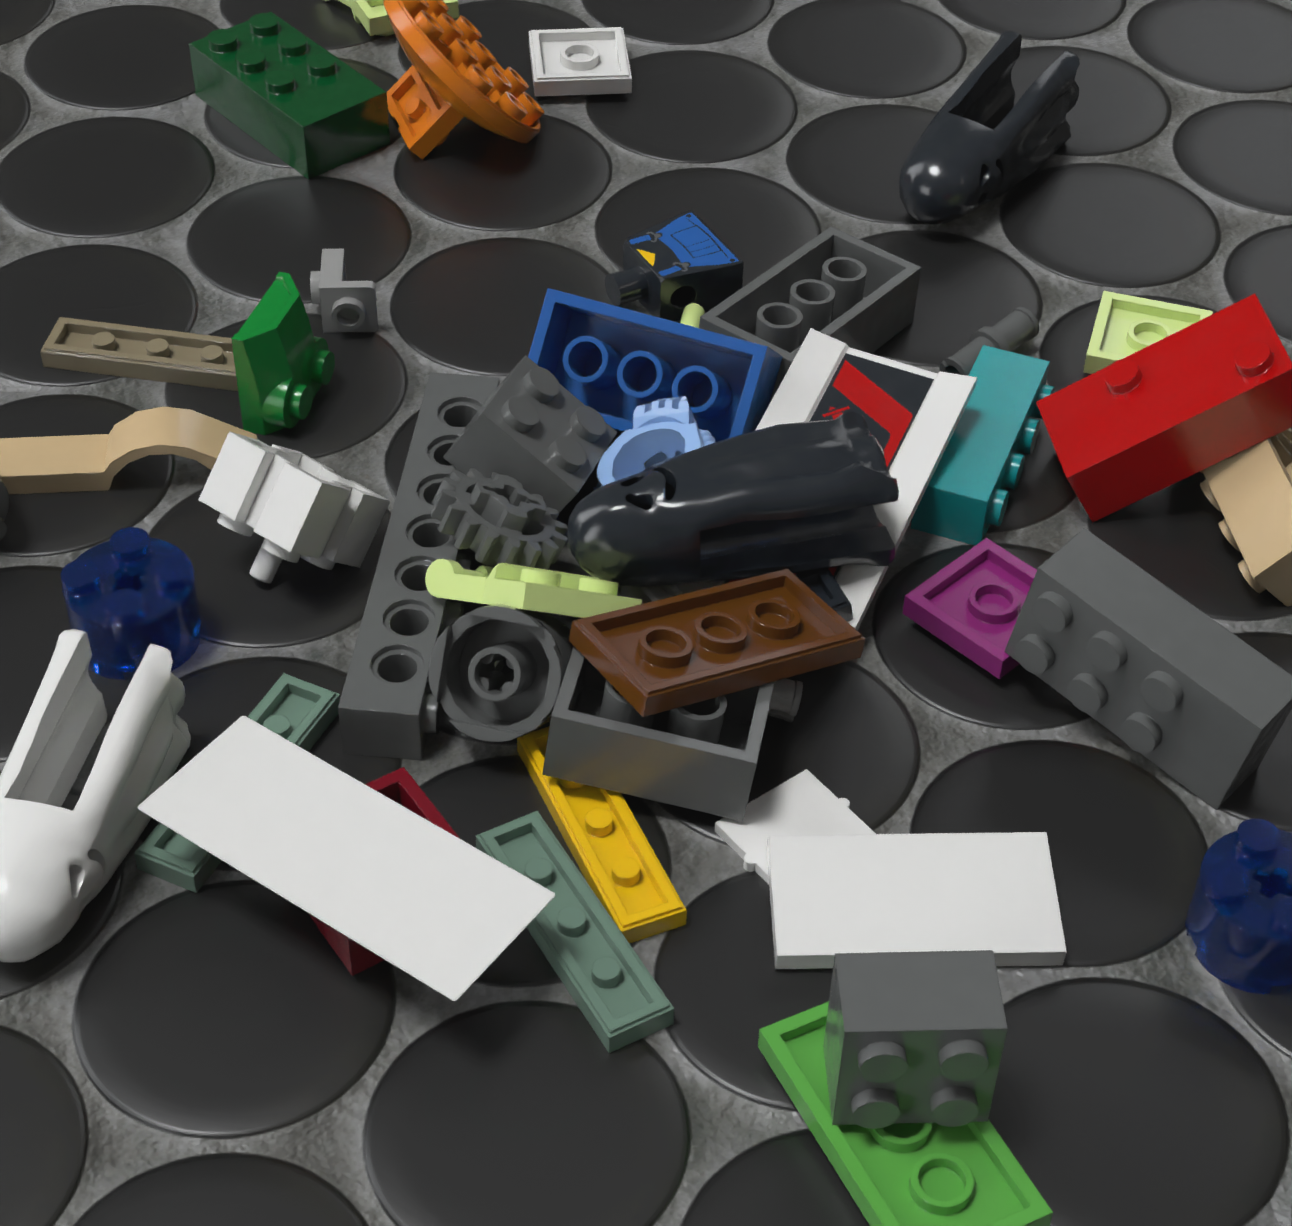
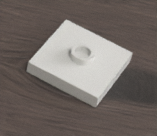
(579, 61)

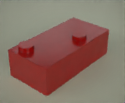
(1171, 408)

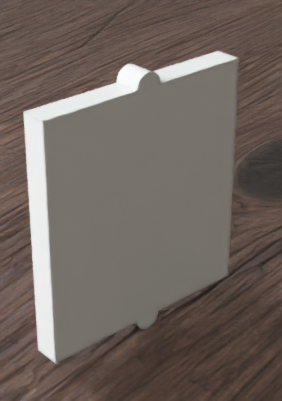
(792, 808)

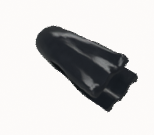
(982, 141)
(743, 509)

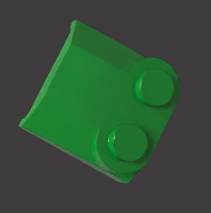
(279, 361)

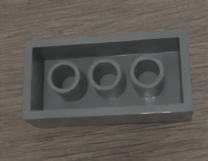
(826, 286)
(1151, 667)

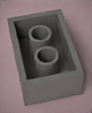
(680, 757)

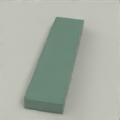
(290, 709)
(581, 937)

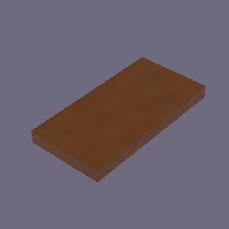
(715, 641)

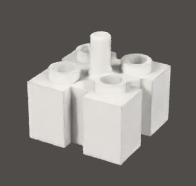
(292, 504)

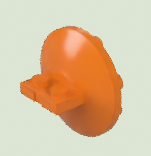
(452, 80)

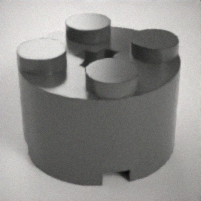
(477, 695)

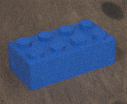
(631, 358)

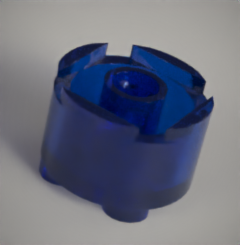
(132, 597)
(1245, 908)

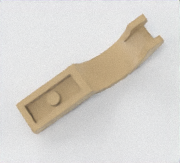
(92, 461)

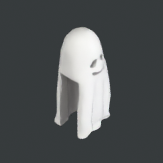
(64, 857)

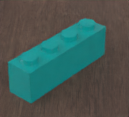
(986, 448)

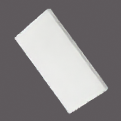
(913, 896)

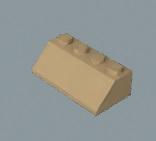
(1256, 502)

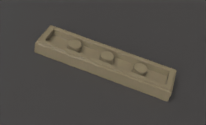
(141, 353)

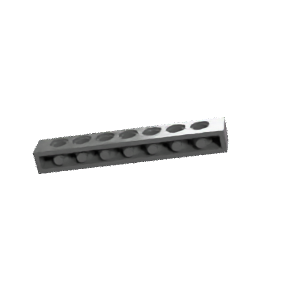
(387, 688)

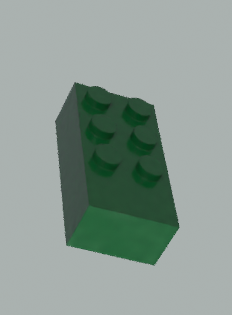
(290, 94)

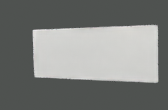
(349, 856)

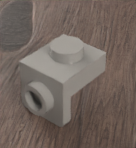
(343, 303)

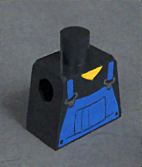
(675, 266)

